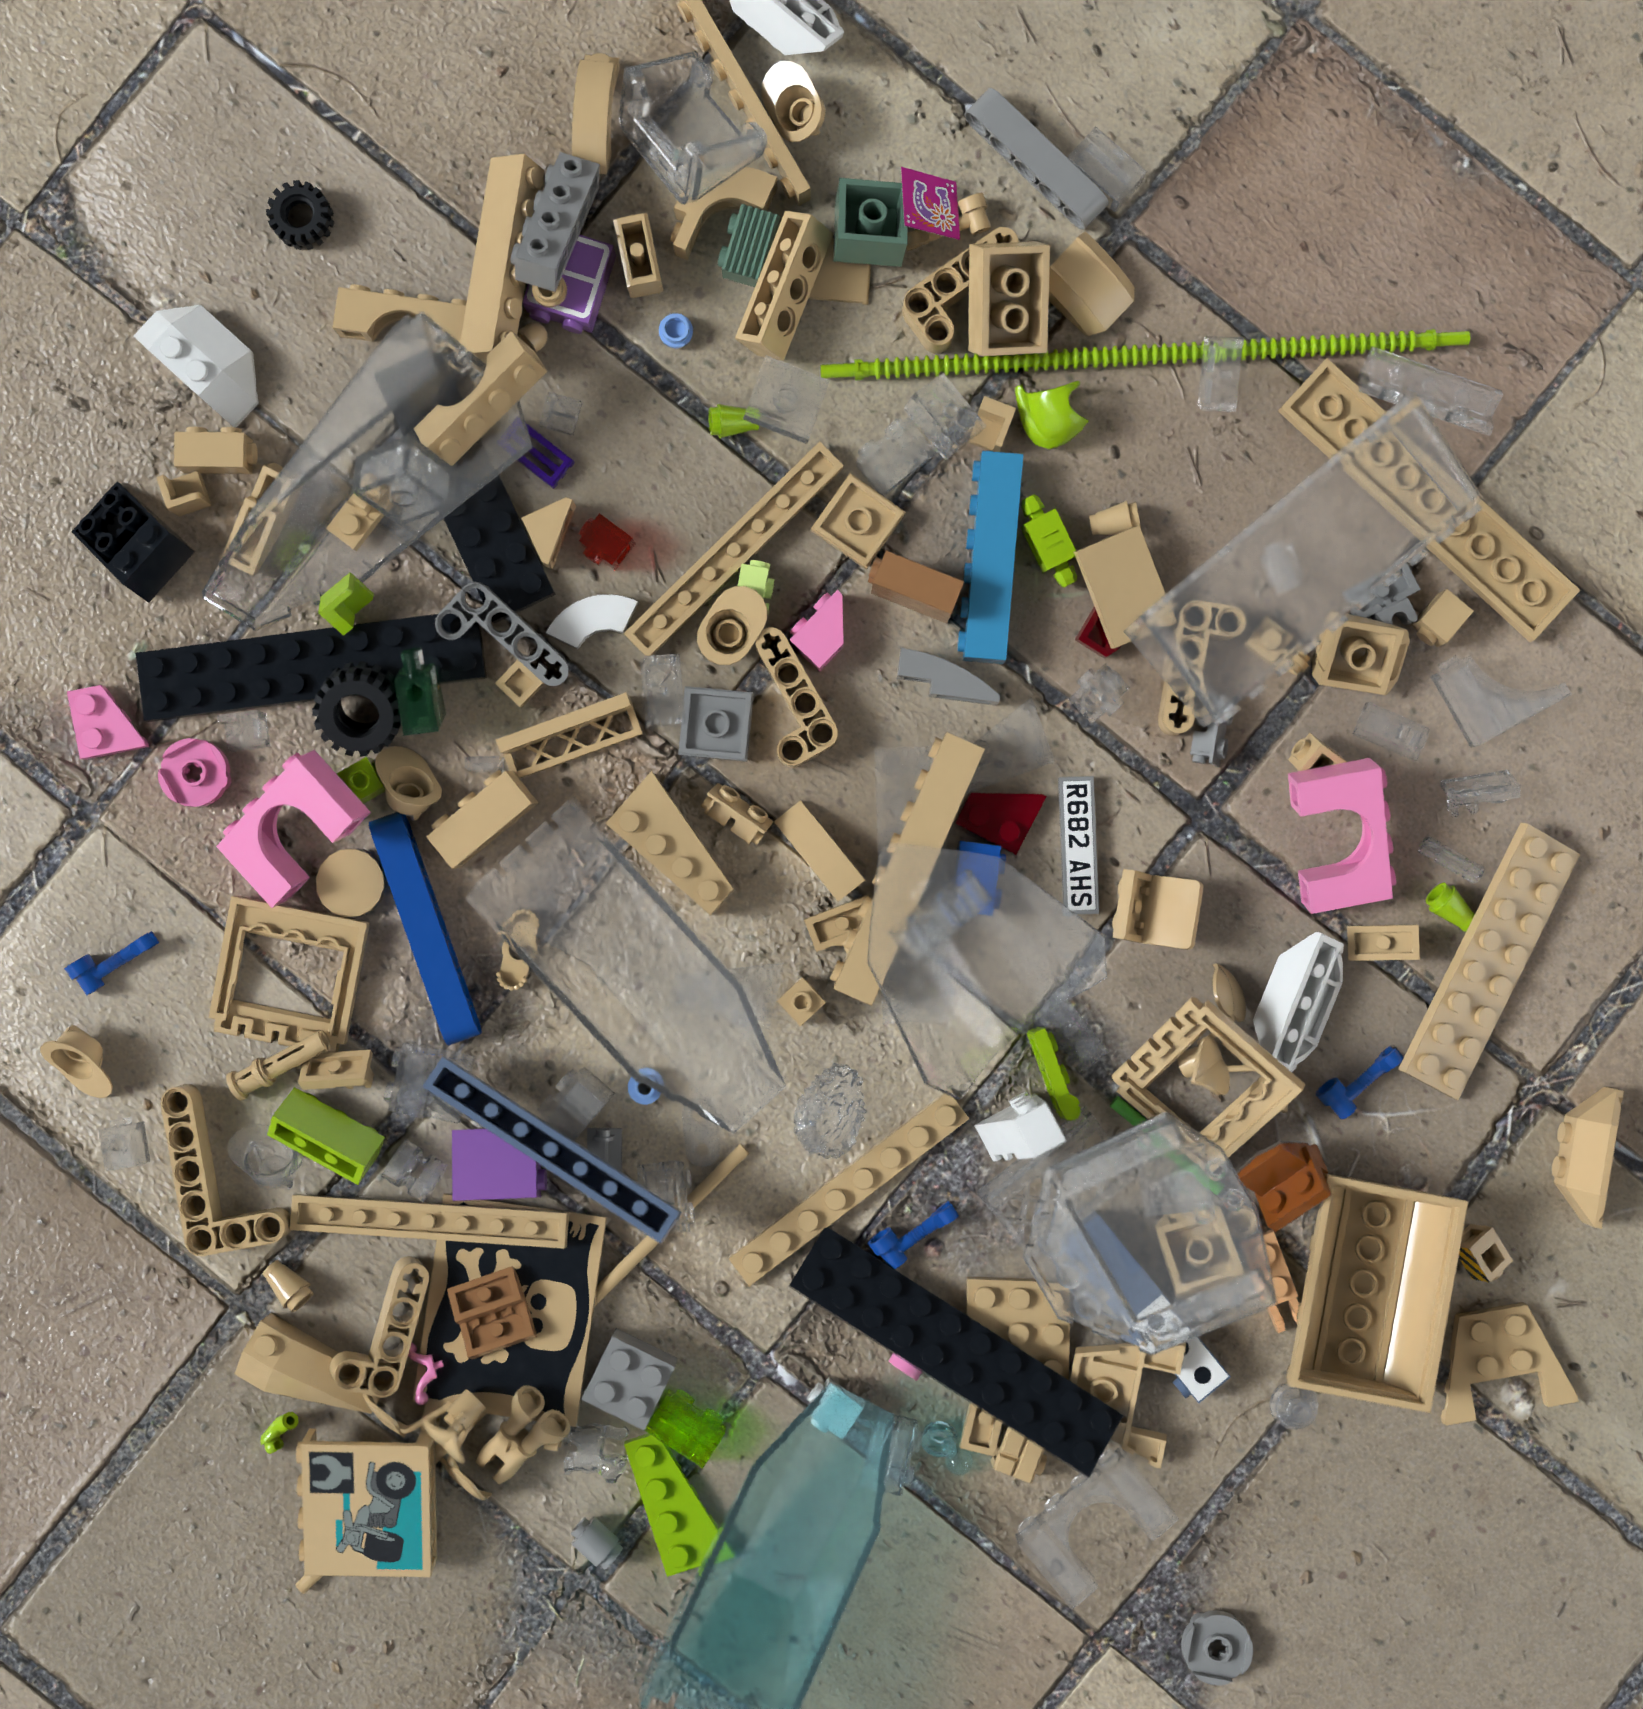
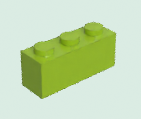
(325, 1135)

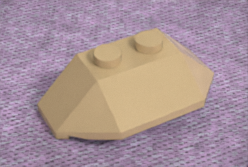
(1587, 1154)

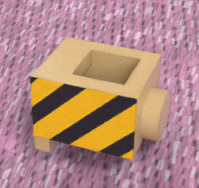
(1483, 1253)

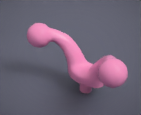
(421, 1397)

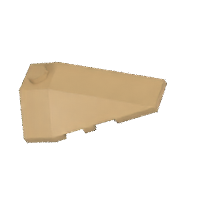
(296, 1366)

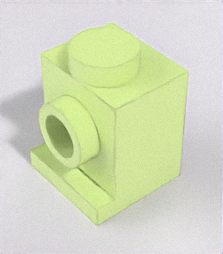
(757, 578)

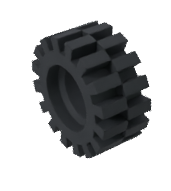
(300, 195)

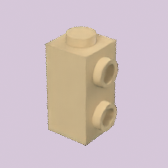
(214, 452)

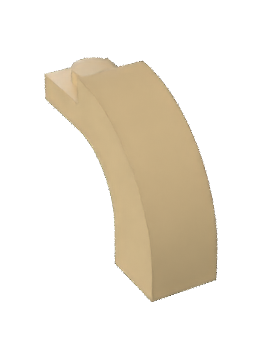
(593, 109)
(746, 187)

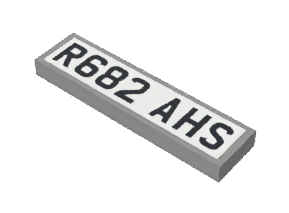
(1078, 844)

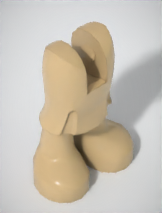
(514, 1443)

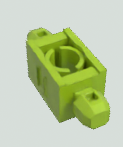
(1048, 540)

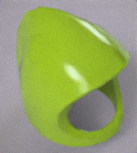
(1048, 415)

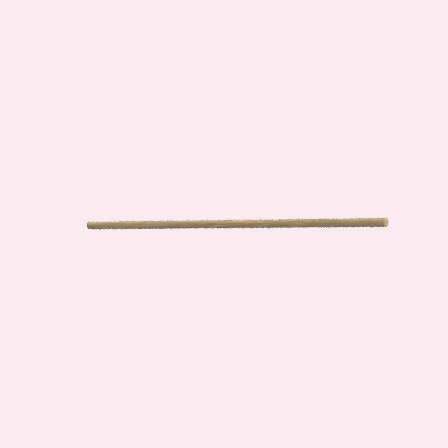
(613, 1278)

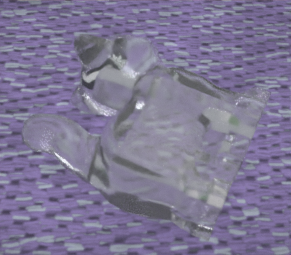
(591, 1456)

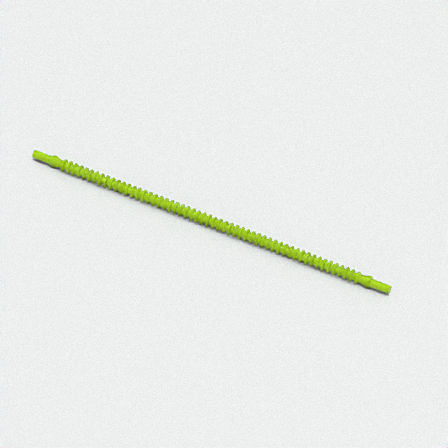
(861, 369)

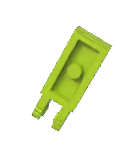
(1053, 1074)

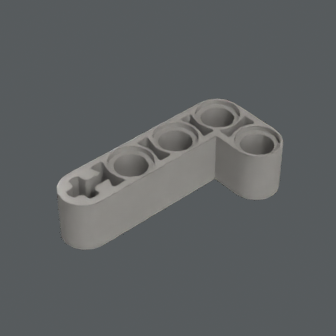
(507, 638)

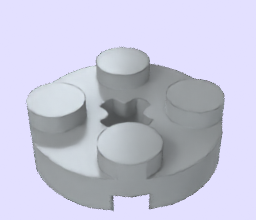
(1229, 1663)

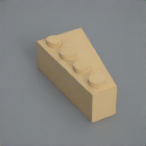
(665, 838)

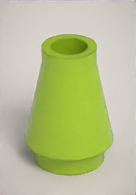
(728, 421)
(1449, 904)

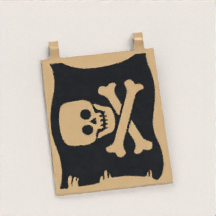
(561, 1300)

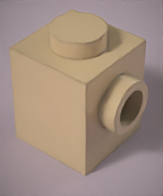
(1313, 753)

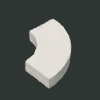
(592, 616)

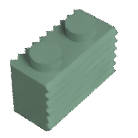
(749, 245)

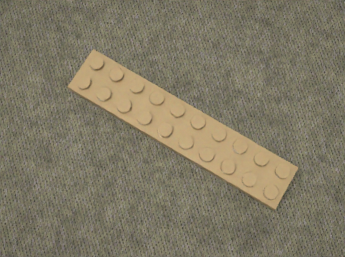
(1481, 551)

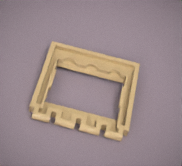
(296, 926)
(1243, 1116)

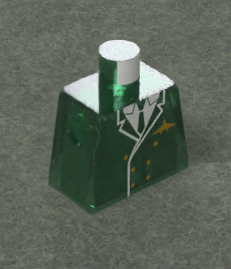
(419, 707)

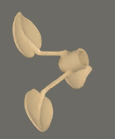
(1205, 1061)
(460, 1416)

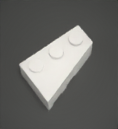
(1021, 1129)

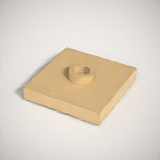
(858, 521)

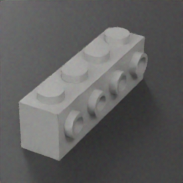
(556, 221)

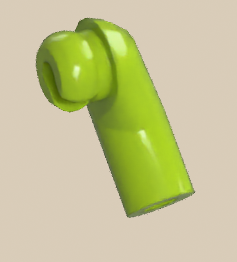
(281, 1425)

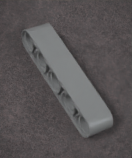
(1036, 158)

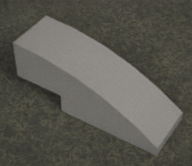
(945, 678)

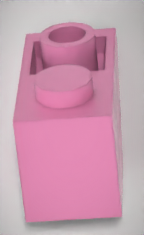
(822, 634)

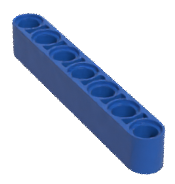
(425, 928)

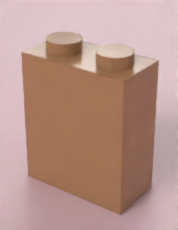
(914, 586)

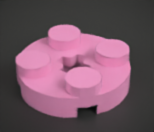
(175, 766)

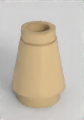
(1115, 519)
(288, 1286)

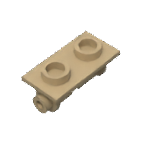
(725, 803)

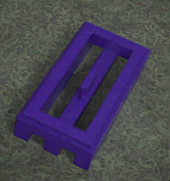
(559, 472)

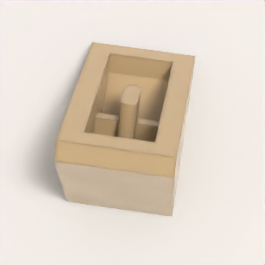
(548, 529)

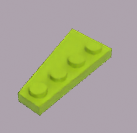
(672, 1505)

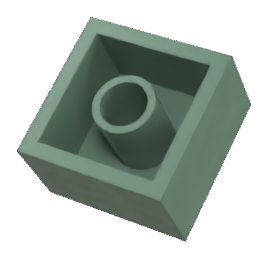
(869, 223)

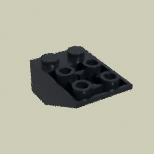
(132, 542)

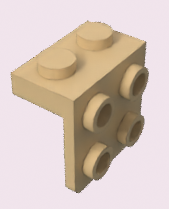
(1157, 910)

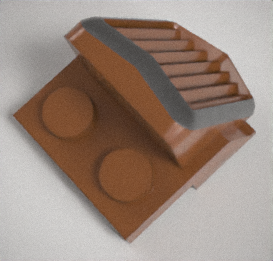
(1286, 1181)

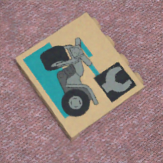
(367, 1507)

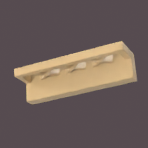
(566, 723)

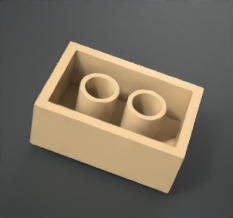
(1008, 298)

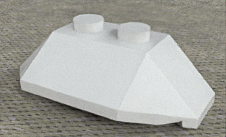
(791, 24)
(204, 358)
(1299, 999)

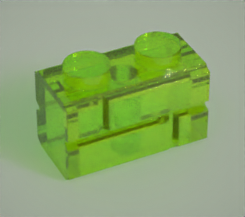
(686, 1427)

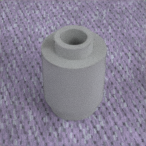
(596, 1542)

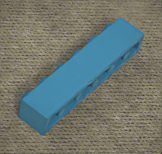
(992, 557)

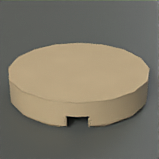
(350, 883)

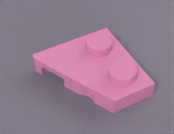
(100, 724)

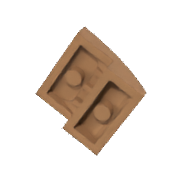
(491, 1312)

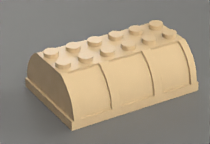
(1377, 1293)

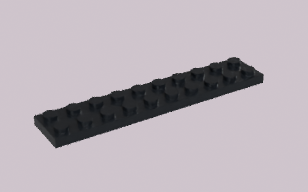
(295, 665)
(957, 1351)

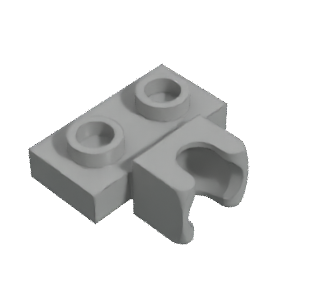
(1392, 600)

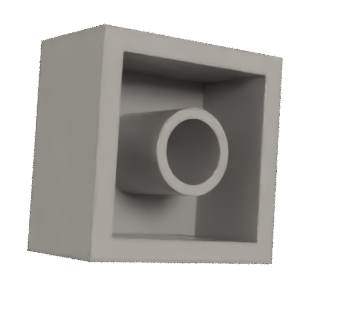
(630, 1379)

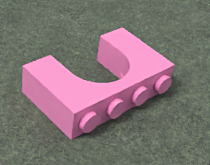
(253, 840)
(1366, 872)

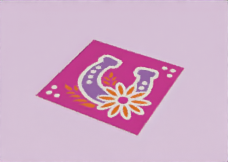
(930, 203)

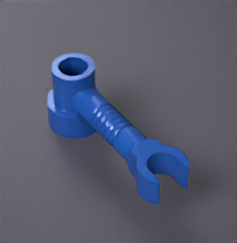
(90, 975)
(1341, 1098)
(892, 1248)

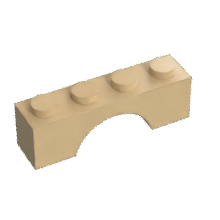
(366, 313)
(508, 375)

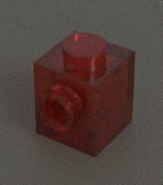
(605, 542)

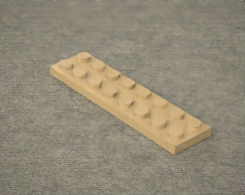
(1489, 961)

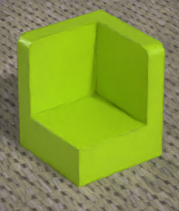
(343, 602)

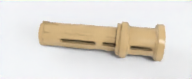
(264, 1071)

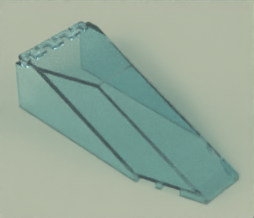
(780, 1564)

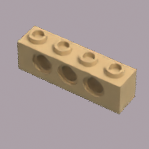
(784, 285)

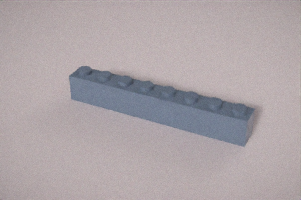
(552, 1149)

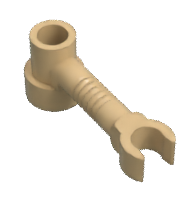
(972, 217)

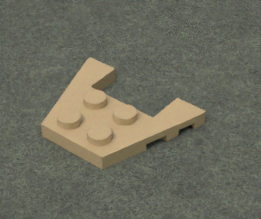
(1497, 1346)
(1114, 1377)

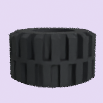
(341, 728)

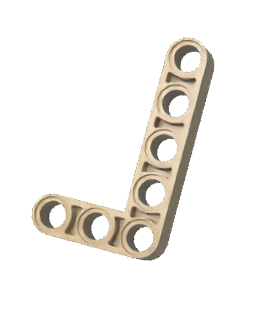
(205, 1184)

